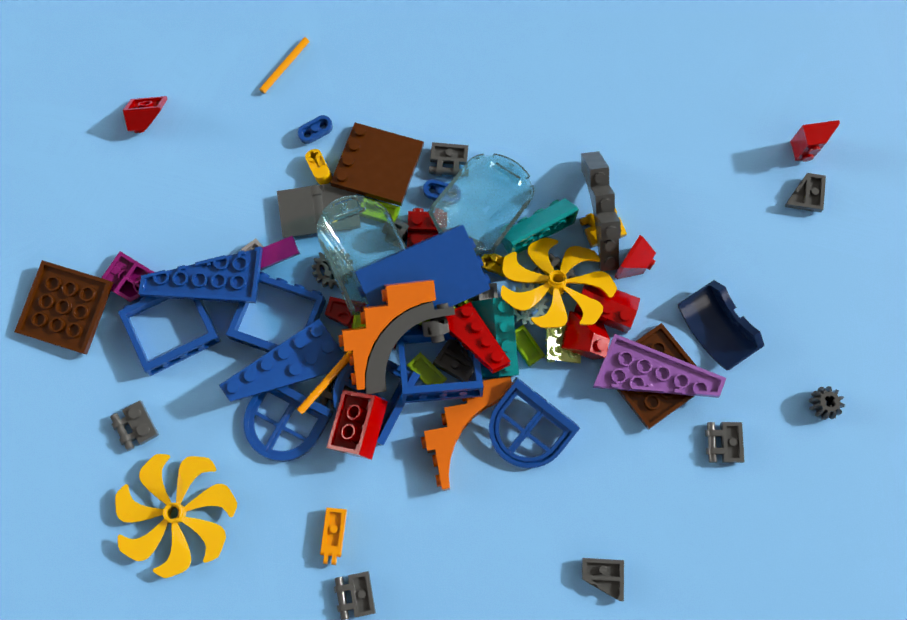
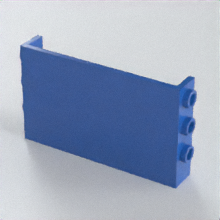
(443, 258)

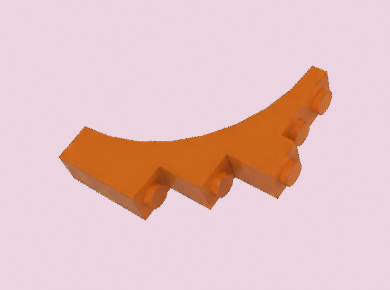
(360, 340)
(457, 418)

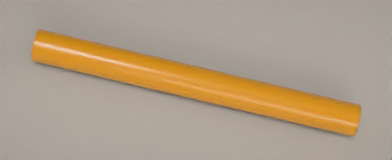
(283, 66)
(324, 383)

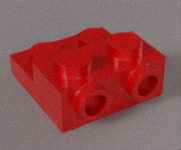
(420, 226)

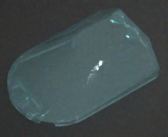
(485, 198)
(352, 236)

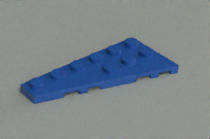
(215, 279)
(297, 359)

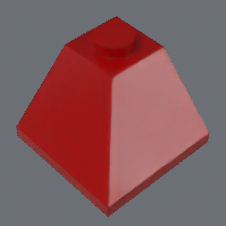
(142, 111)
(637, 260)
(585, 340)

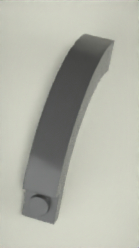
(382, 347)

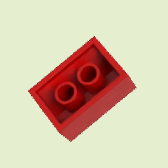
(617, 311)
(357, 424)

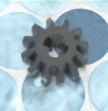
(833, 405)

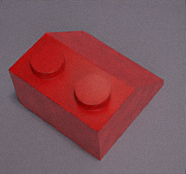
(811, 139)

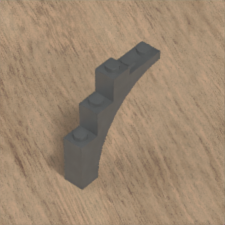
(603, 204)

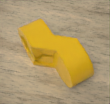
(315, 159)
(491, 263)

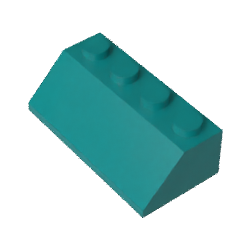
(540, 225)
(500, 321)

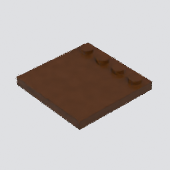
(377, 164)
(64, 307)
(650, 406)

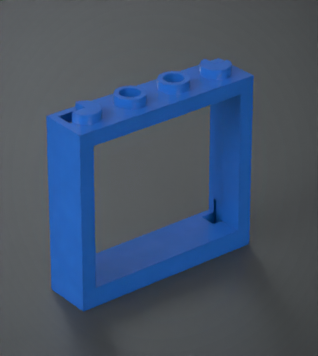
(235, 335)
(176, 355)
(435, 391)

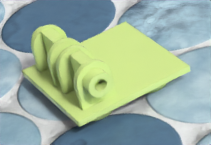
(554, 352)

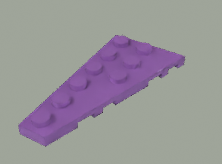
(644, 369)

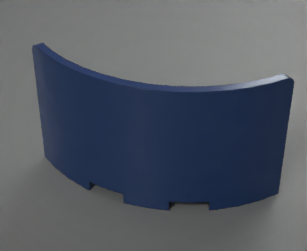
(718, 327)

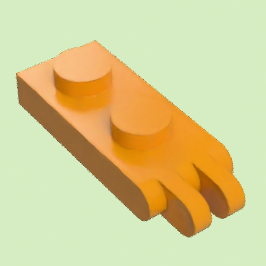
(333, 534)

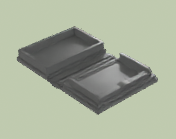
(303, 207)

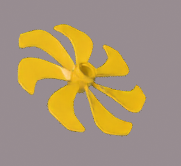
(555, 283)
(211, 533)

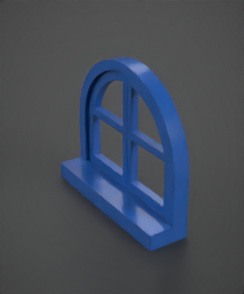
(294, 399)
(393, 407)
(543, 408)

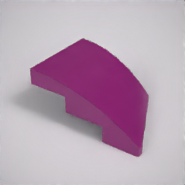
(126, 276)

